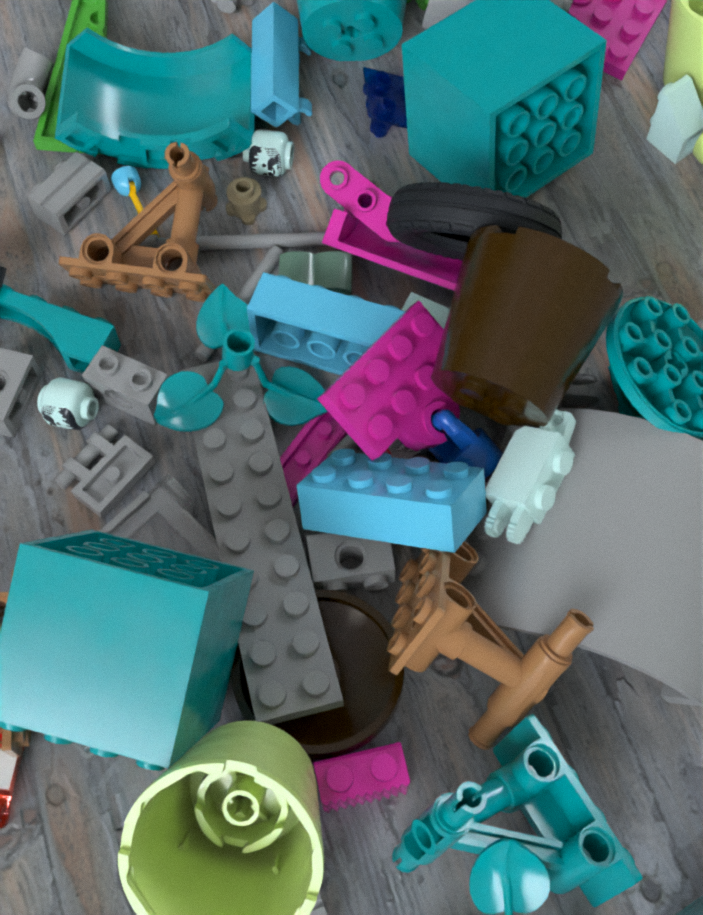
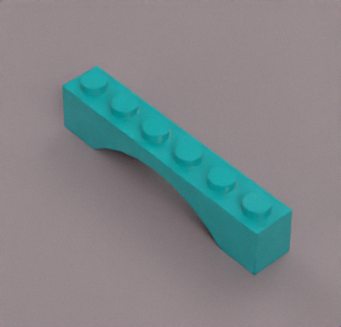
(70, 332)

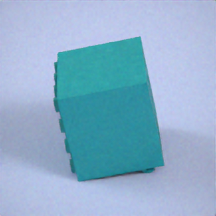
(503, 94)
(119, 645)

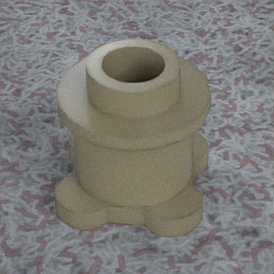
(245, 200)

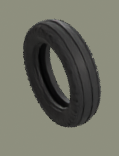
(445, 215)

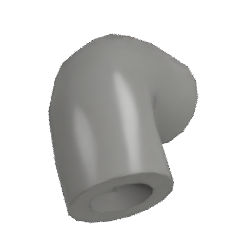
(27, 84)

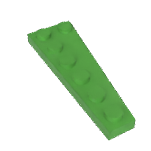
(82, 15)

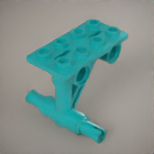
(539, 782)

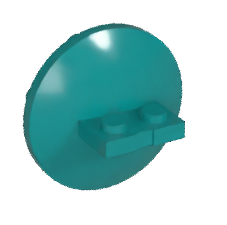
(657, 364)

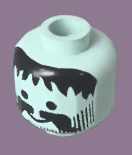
(269, 153)
(67, 403)

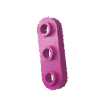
(351, 191)

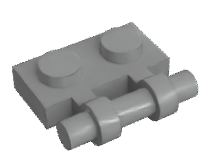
(111, 477)

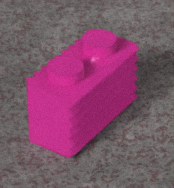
(362, 777)

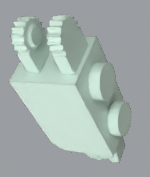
(529, 477)

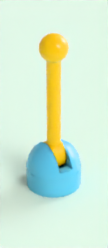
(128, 183)

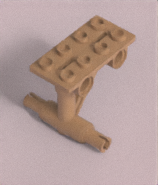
(161, 269)
(444, 618)

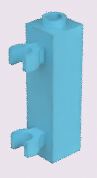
(276, 67)

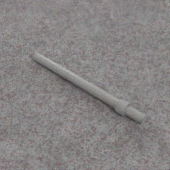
(248, 241)

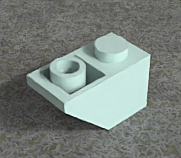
(676, 120)

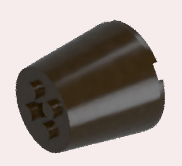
(521, 324)

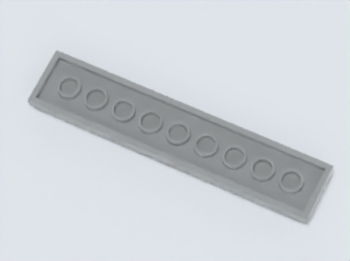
(256, 529)

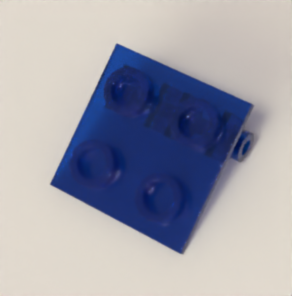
(384, 100)

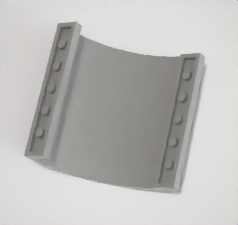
(616, 548)

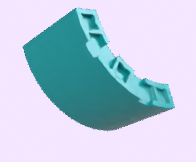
(142, 100)

